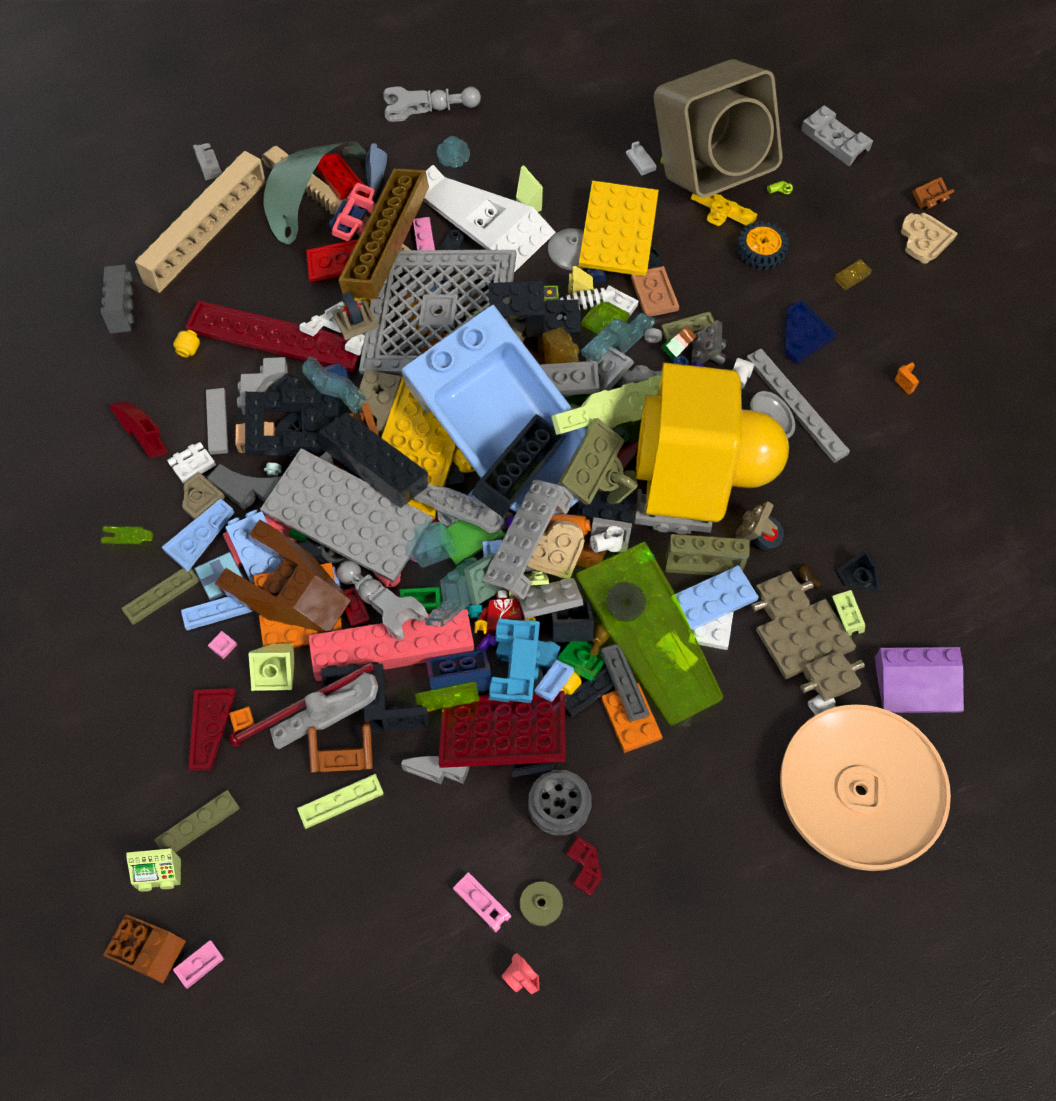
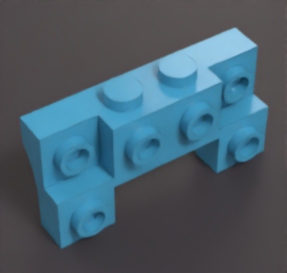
(522, 661)

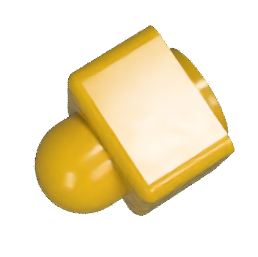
(703, 443)

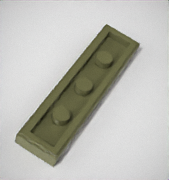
(160, 595)

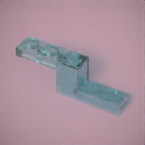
(618, 335)
(333, 384)
(454, 594)

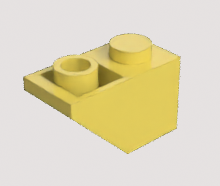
(579, 281)

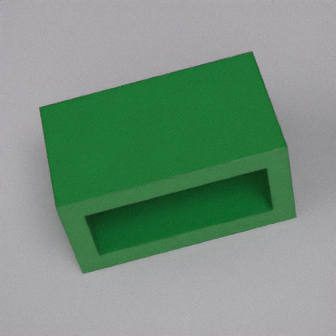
(428, 597)

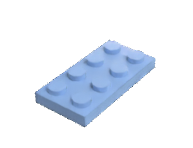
(716, 597)

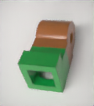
(678, 342)

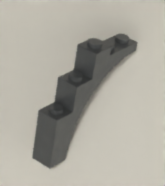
(245, 489)

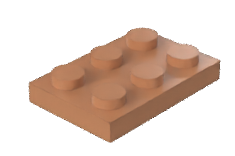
(655, 292)

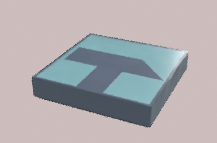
(211, 570)

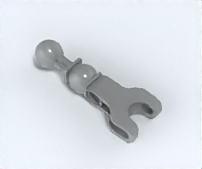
(421, 101)
(392, 608)

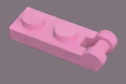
(481, 901)

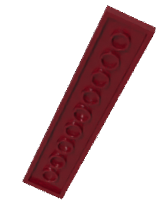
(269, 335)

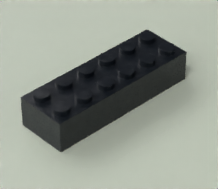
(373, 459)
(518, 465)

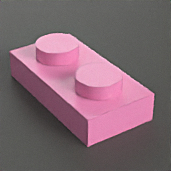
(198, 964)

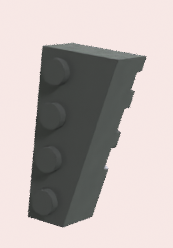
(117, 300)

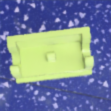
(849, 612)

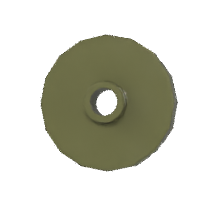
(541, 915)

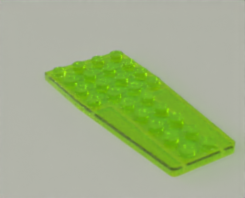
(660, 640)

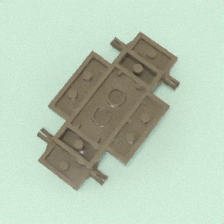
(806, 637)

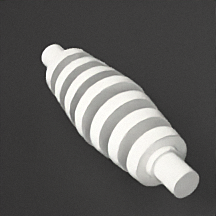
(604, 294)

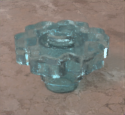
(453, 152)

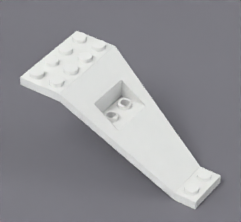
(508, 228)

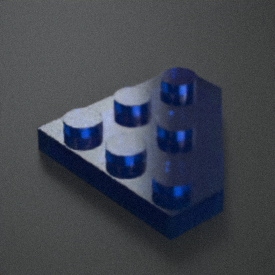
(805, 332)

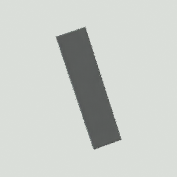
(624, 683)

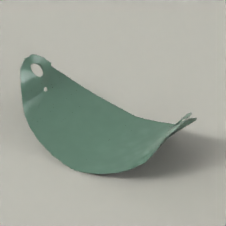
(288, 183)

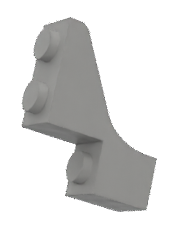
(270, 373)

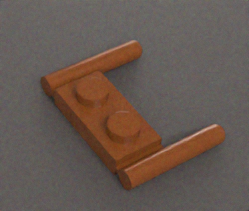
(342, 758)

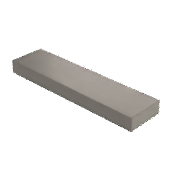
(217, 421)

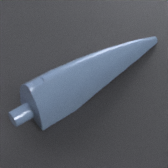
(375, 167)

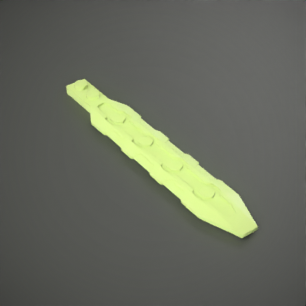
(609, 406)

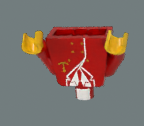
(500, 608)

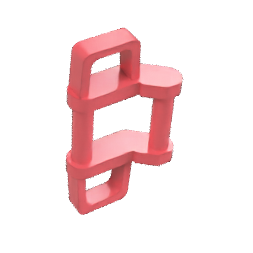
(345, 219)

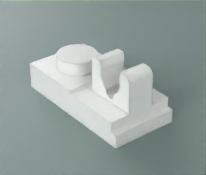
(641, 159)

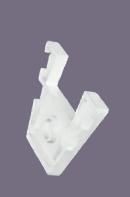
(354, 345)

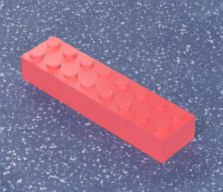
(375, 644)

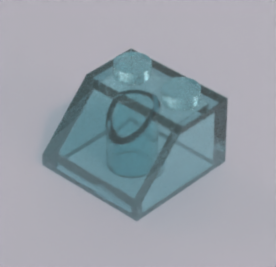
(434, 545)

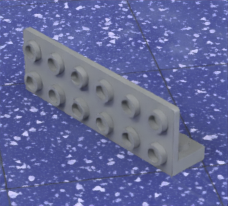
(524, 535)

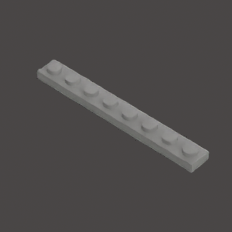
(798, 405)

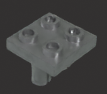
(709, 344)

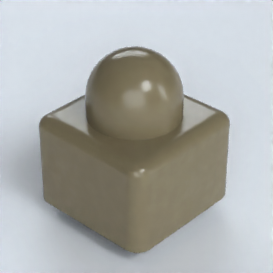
(719, 127)

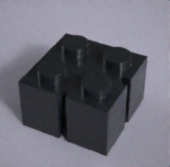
(574, 628)

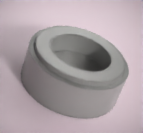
(653, 335)

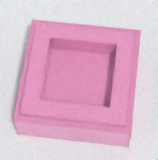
(222, 644)

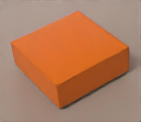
(242, 719)

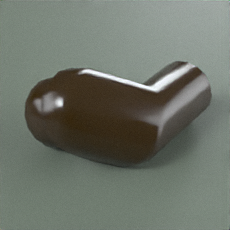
(806, 575)

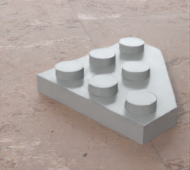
(611, 368)

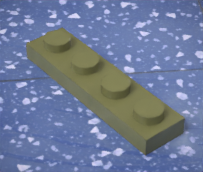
(198, 823)

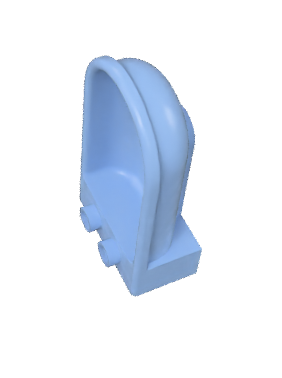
(486, 391)

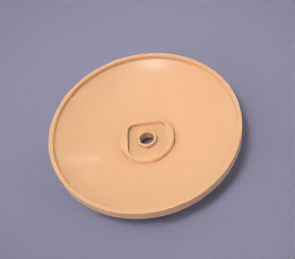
(902, 781)

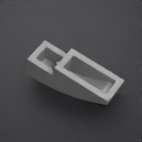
(429, 769)

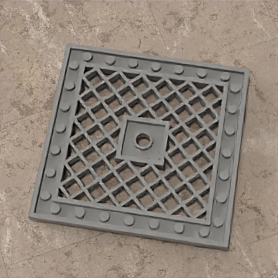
(434, 260)

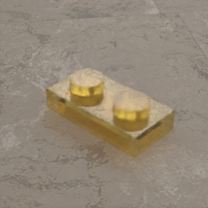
(852, 274)

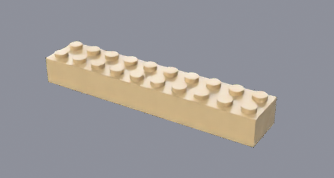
(200, 222)

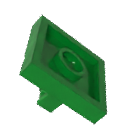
(578, 656)

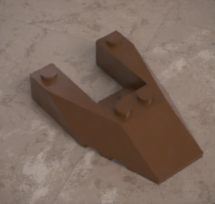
(298, 590)

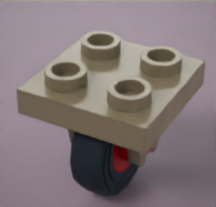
(354, 317)
(761, 527)

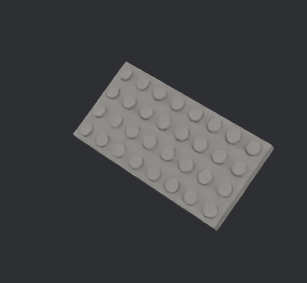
(346, 515)

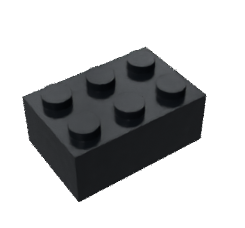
(601, 508)

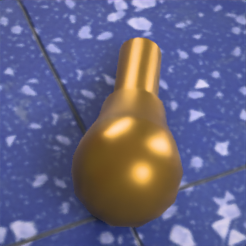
(600, 635)

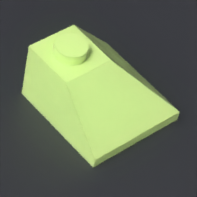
(529, 190)
(272, 667)

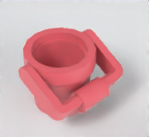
(521, 975)

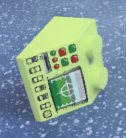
(154, 869)

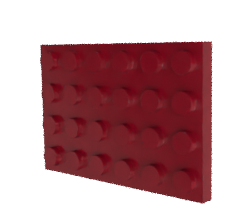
(503, 732)

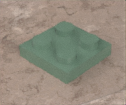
(478, 589)

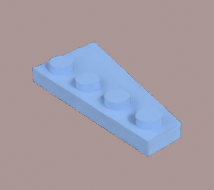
(196, 537)

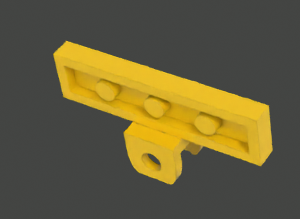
(723, 208)

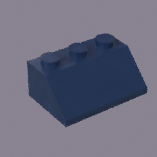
(459, 669)

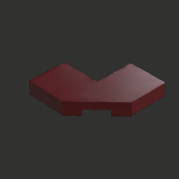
(586, 856)

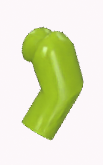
(781, 187)

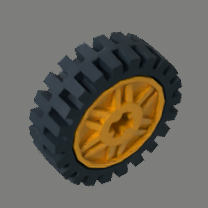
(762, 245)

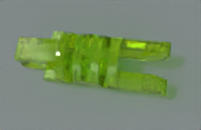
(126, 535)

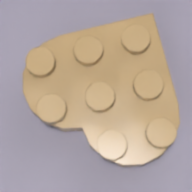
(926, 236)
(558, 549)

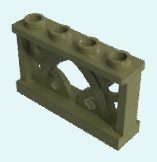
(705, 554)

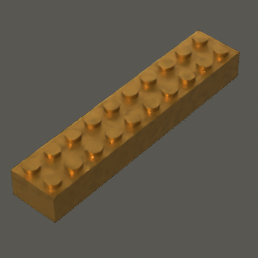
(384, 234)

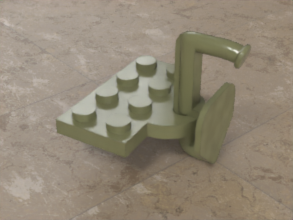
(597, 466)

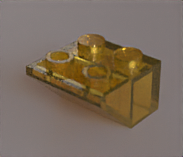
(559, 347)

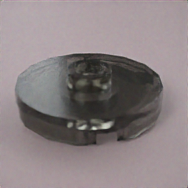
(629, 593)

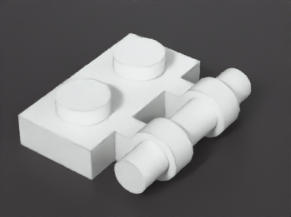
(198, 462)

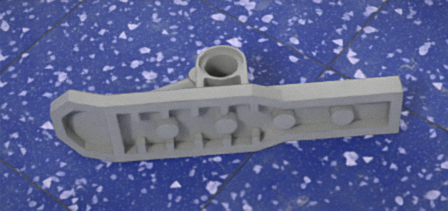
(458, 506)
(326, 709)

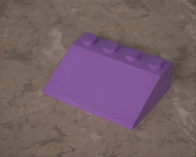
(920, 679)

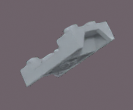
(823, 127)

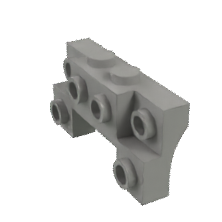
(666, 524)

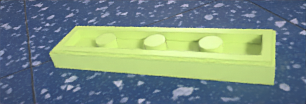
(340, 801)

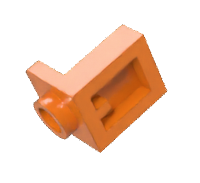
(906, 378)

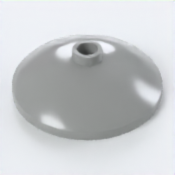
(565, 248)
(776, 408)

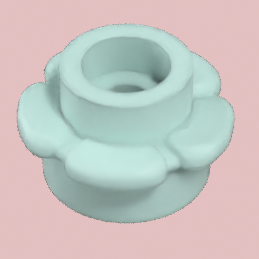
(273, 469)

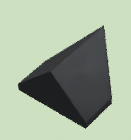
(861, 572)

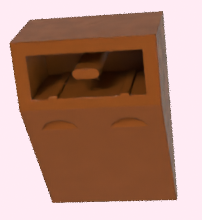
(144, 948)

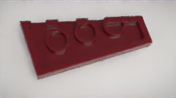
(209, 720)

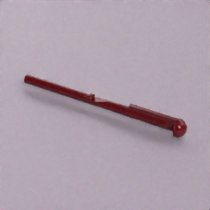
(235, 739)

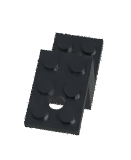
(530, 304)
(376, 712)

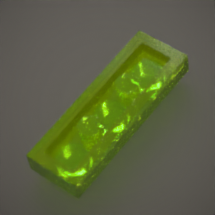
(448, 696)

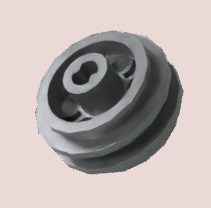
(570, 783)

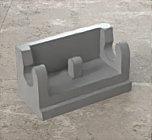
(207, 161)

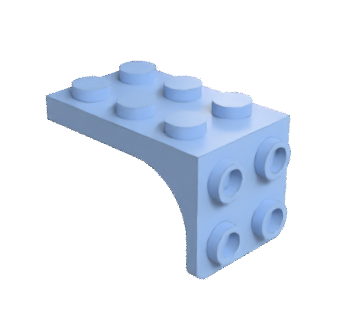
(253, 558)

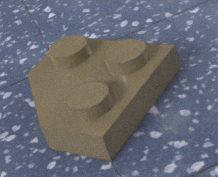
(199, 495)

